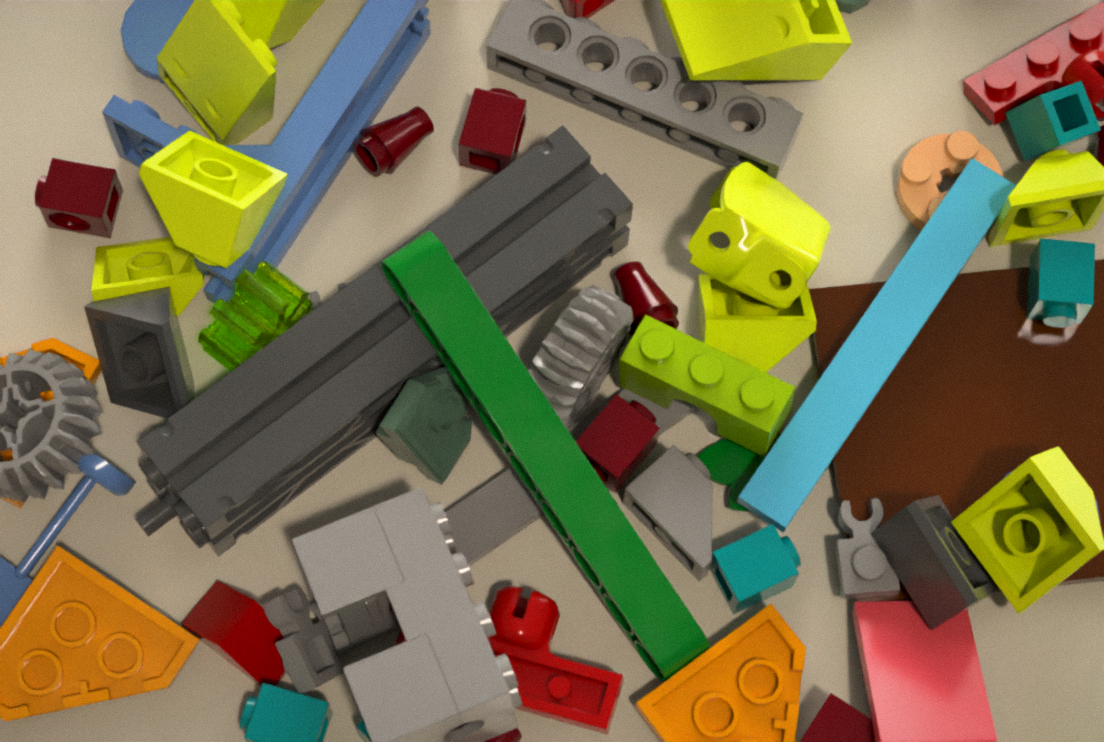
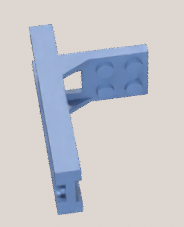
(314, 138)

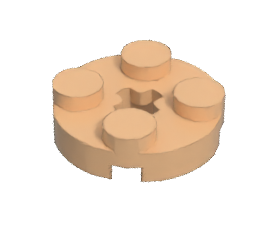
(928, 163)

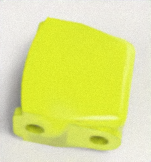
(771, 237)

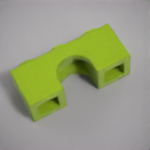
(740, 398)

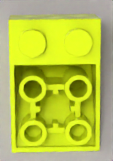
(757, 38)
(219, 72)

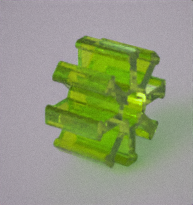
(254, 316)

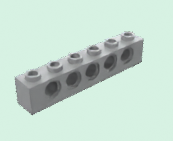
(656, 113)

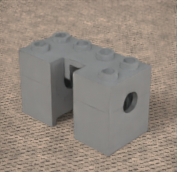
(403, 571)

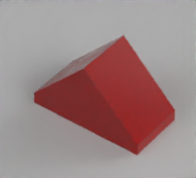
(238, 633)

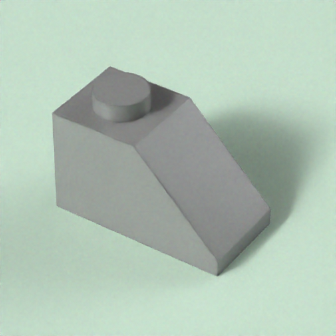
(676, 507)

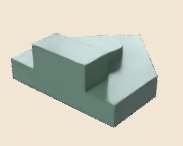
(428, 424)

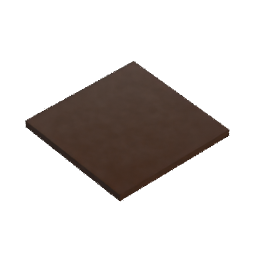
(970, 399)

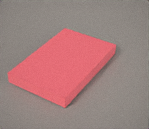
(919, 678)

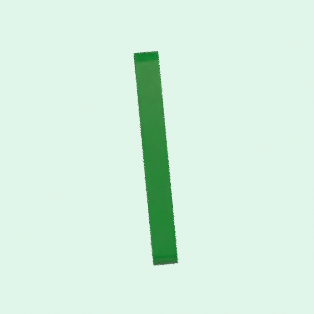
(545, 455)

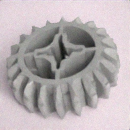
(581, 350)
(43, 435)

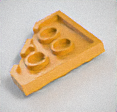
(83, 643)
(734, 690)

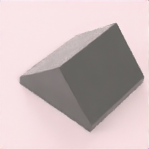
(142, 351)
(933, 561)

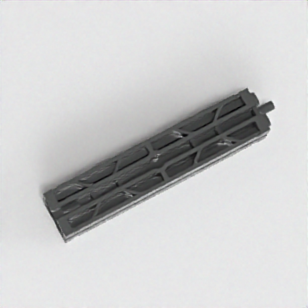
(337, 371)

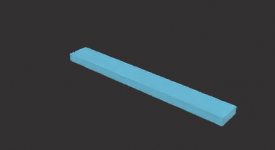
(875, 346)

